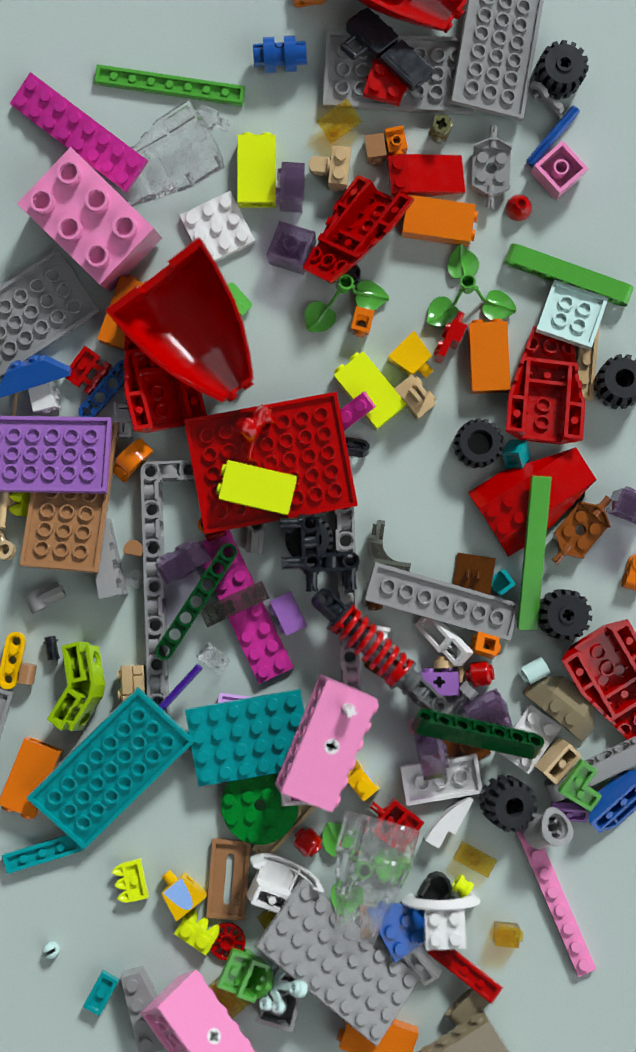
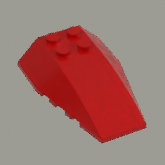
(355, 228)
(546, 394)
(154, 396)
(506, 495)
(606, 673)

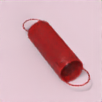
(212, 536)

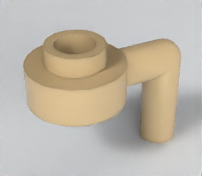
(4, 545)
(444, 662)

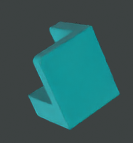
(516, 453)
(502, 582)

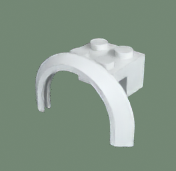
(275, 880)
(443, 920)

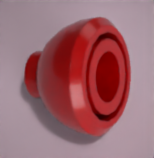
(518, 207)

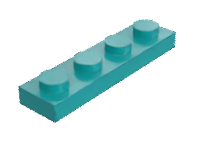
(40, 853)

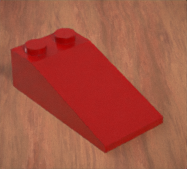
(425, 174)

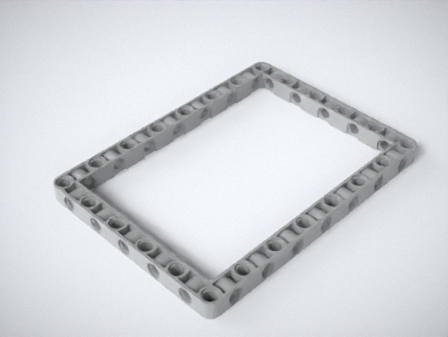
(156, 601)

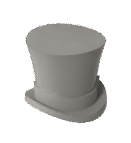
(548, 829)

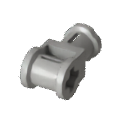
(123, 418)

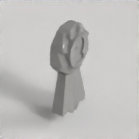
(541, 93)

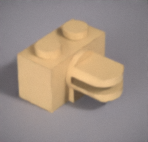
(334, 167)
(415, 396)

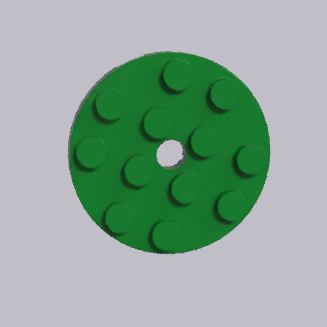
(249, 823)

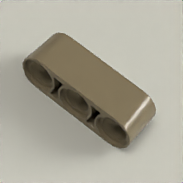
(465, 1007)

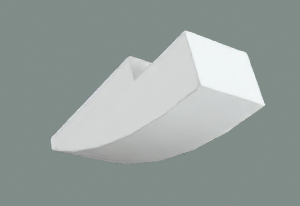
(445, 640)
(448, 821)

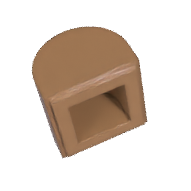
(133, 548)
(27, 673)

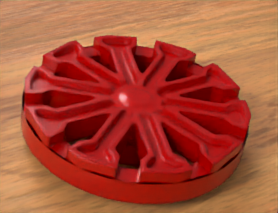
(228, 941)

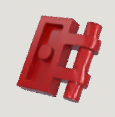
(82, 367)

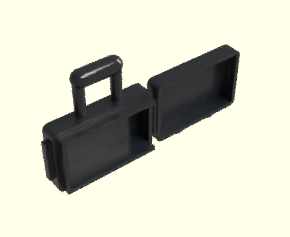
(383, 42)

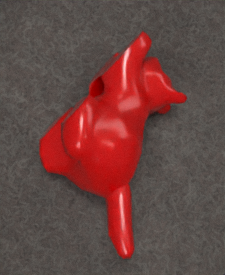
(250, 427)

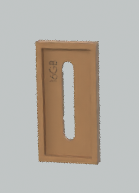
(215, 904)

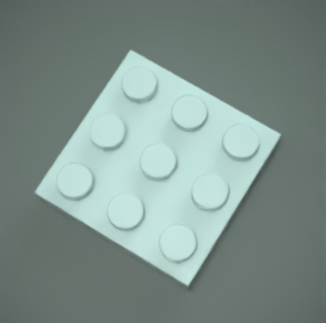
(572, 314)

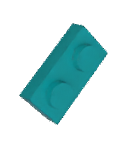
(101, 993)

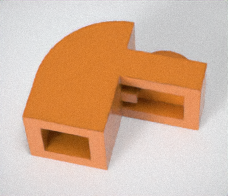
(131, 458)

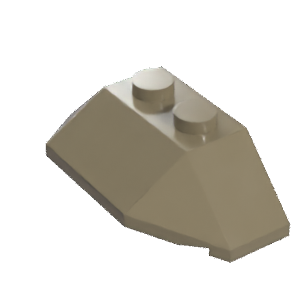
(564, 704)

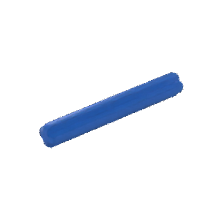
(553, 135)

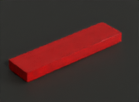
(468, 973)

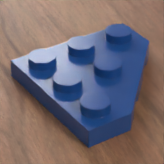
(402, 931)

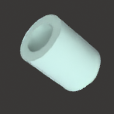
(534, 671)

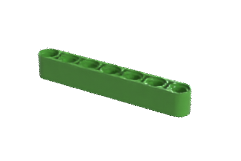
(563, 271)

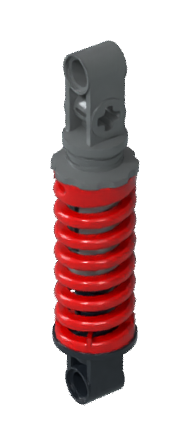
(379, 651)

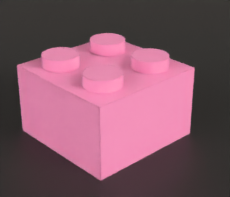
(559, 170)

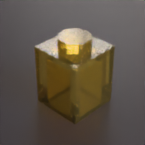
(507, 934)

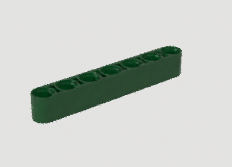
(194, 611)
(477, 733)

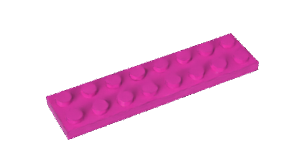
(79, 131)
(254, 625)

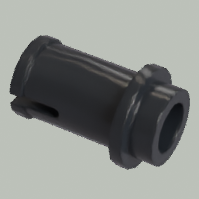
(51, 648)

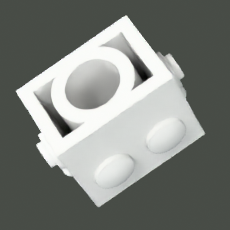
(45, 398)

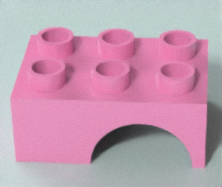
(89, 220)

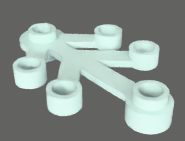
(296, 988)

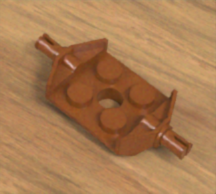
(593, 520)

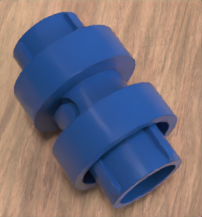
(280, 54)

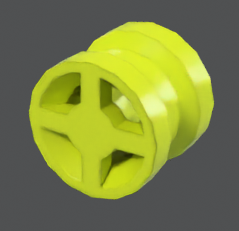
(462, 886)

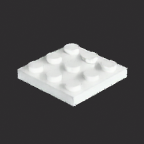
(219, 226)

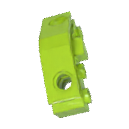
(83, 688)

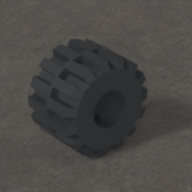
(561, 69)
(607, 382)
(552, 617)
(508, 803)

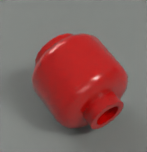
(480, 674)
(307, 842)

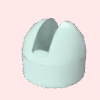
(49, 946)

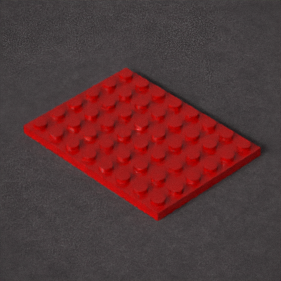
(302, 443)

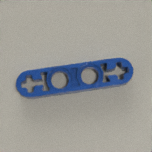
(103, 388)

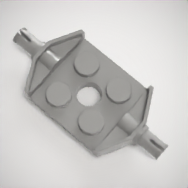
(495, 153)

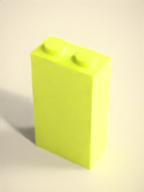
(256, 170)
(363, 376)
(256, 487)

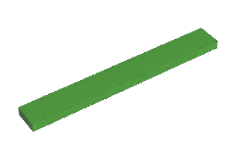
(169, 85)
(534, 552)

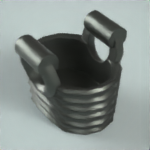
(436, 887)

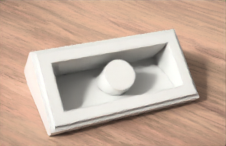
(423, 965)

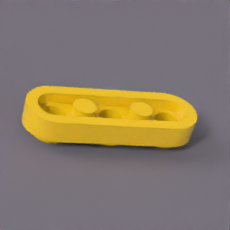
(8, 668)

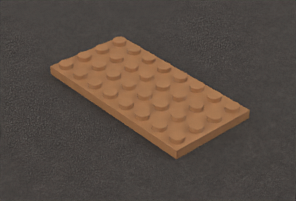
(67, 528)

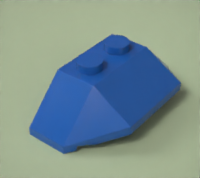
(32, 373)
(616, 803)

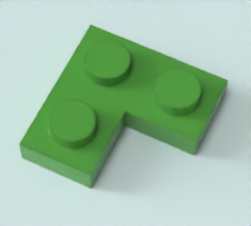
(576, 785)

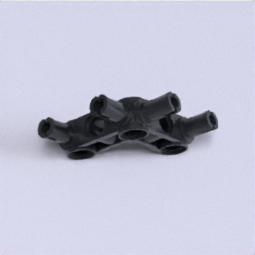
(323, 561)

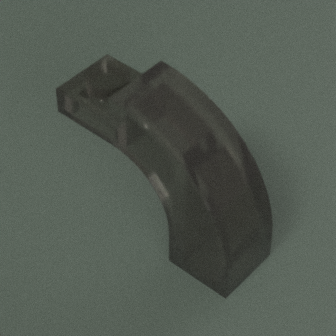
(376, 551)
(234, 604)

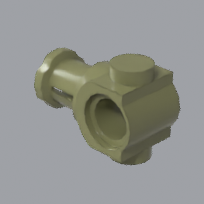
(440, 128)

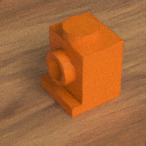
(395, 134)
(364, 315)
(491, 642)

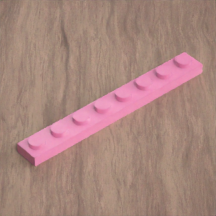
(558, 907)

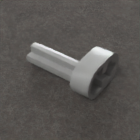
(467, 692)

